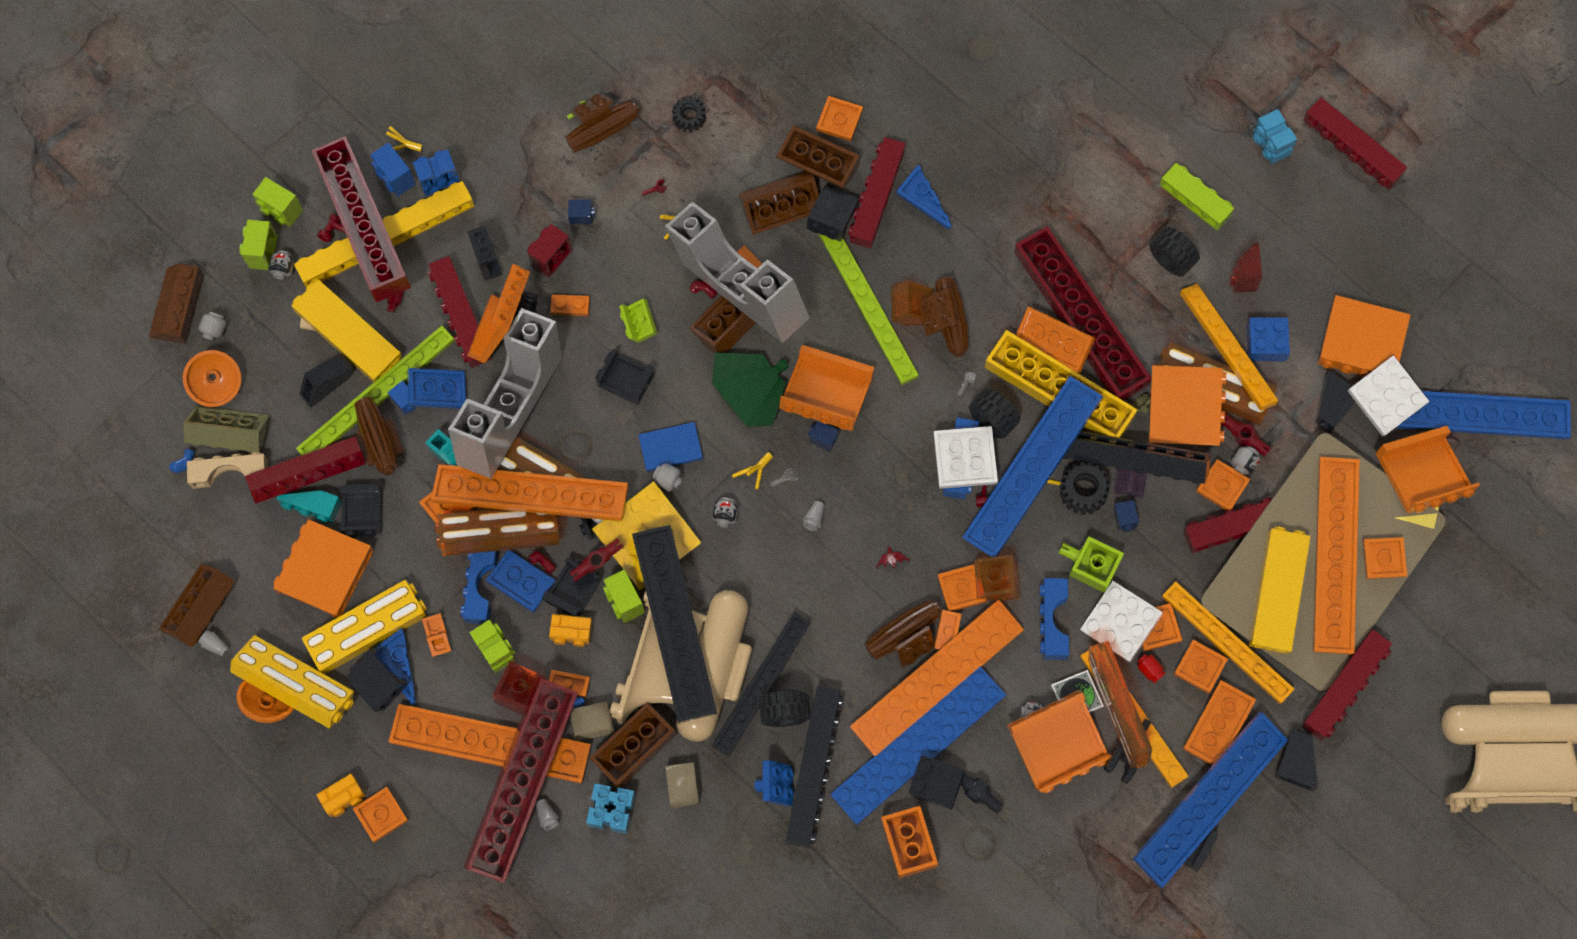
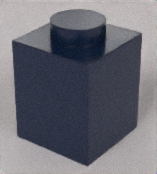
(581, 211)
(823, 435)
(1126, 516)

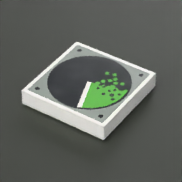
(1082, 683)

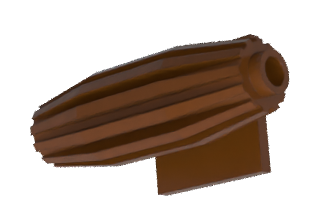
(599, 121)
(946, 314)
(377, 437)
(906, 634)

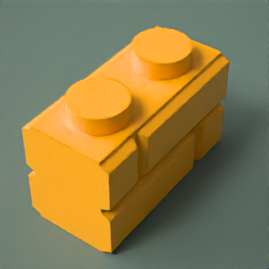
(570, 629)
(341, 795)

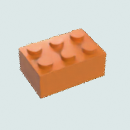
(909, 842)

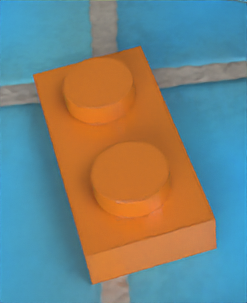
(570, 305)
(947, 628)
(571, 681)

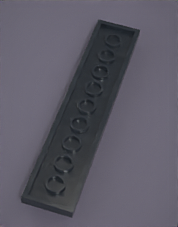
(674, 624)

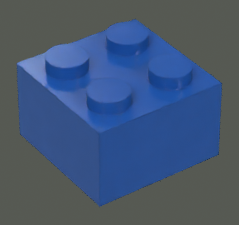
(392, 170)
(1268, 339)

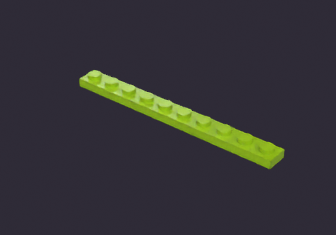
(870, 309)
(347, 418)

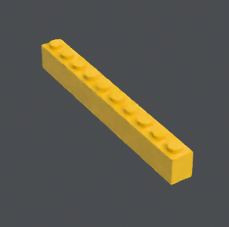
(400, 227)

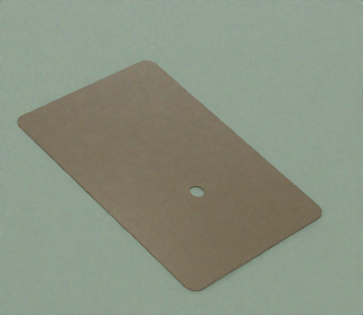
(1294, 507)

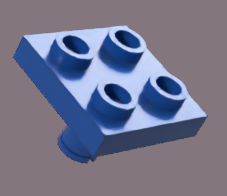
(776, 783)

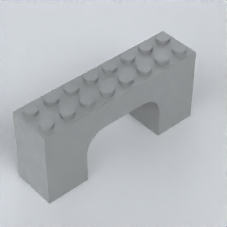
(760, 293)
(487, 431)

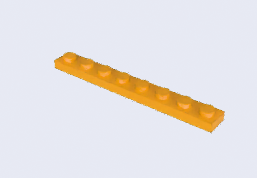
(1229, 347)
(1228, 643)
(1161, 754)

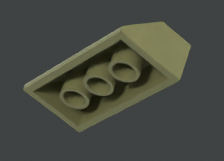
(226, 429)

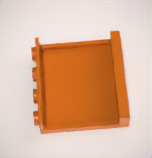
(498, 315)
(1362, 336)
(827, 388)
(1187, 405)
(1425, 470)
(323, 568)
(1058, 742)

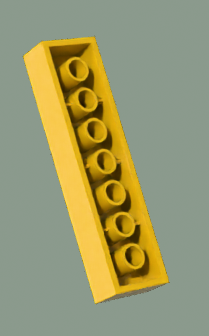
(1044, 378)

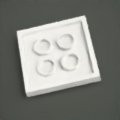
(1388, 396)
(965, 457)
(1122, 621)

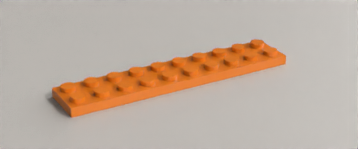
(531, 493)
(1336, 556)
(936, 677)
(478, 741)

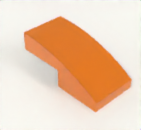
(436, 634)

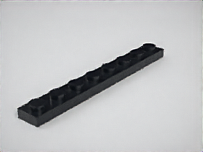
(761, 684)

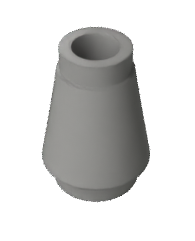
(813, 518)
(213, 643)
(547, 817)

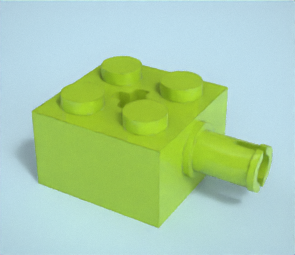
(1086, 558)

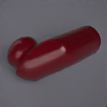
(702, 286)
(537, 556)

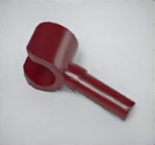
(656, 188)
(981, 499)

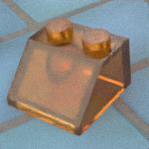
(905, 302)
(997, 578)

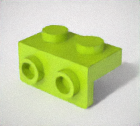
(638, 321)

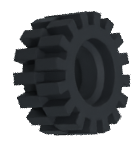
(693, 123)
(528, 302)

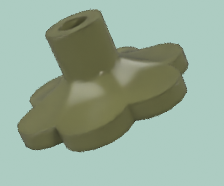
(1141, 403)

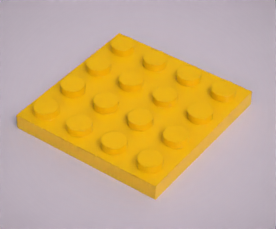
(644, 512)

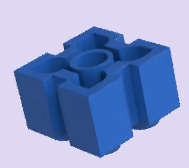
(436, 172)

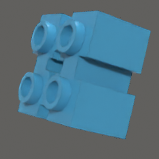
(1274, 137)
(618, 818)

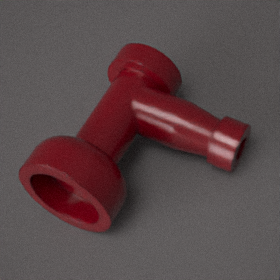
(325, 235)

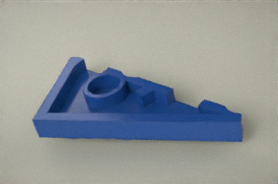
(919, 194)
(396, 657)

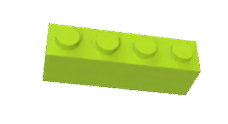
(1197, 196)

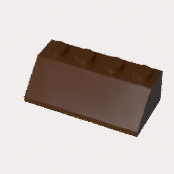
(819, 157)
(779, 202)
(176, 303)
(721, 326)
(196, 605)
(633, 746)

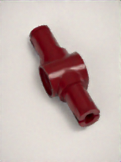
(1253, 440)
(587, 565)

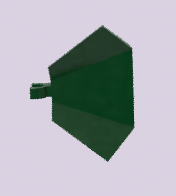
(750, 386)

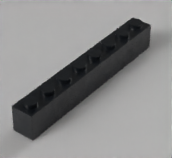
(1140, 457)
(813, 767)

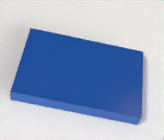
(436, 388)
(670, 446)
(520, 581)

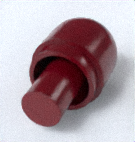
(394, 301)

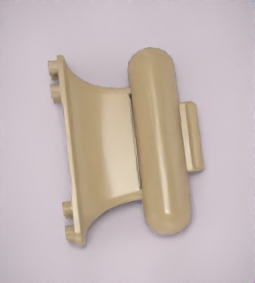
(723, 657)
(1520, 750)

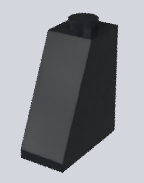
(325, 379)
(1333, 403)
(1298, 761)

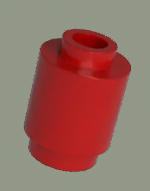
(1150, 668)

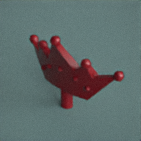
(891, 558)

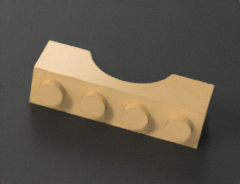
(203, 471)

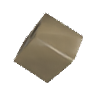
(591, 721)
(682, 785)

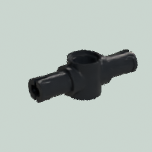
(980, 793)

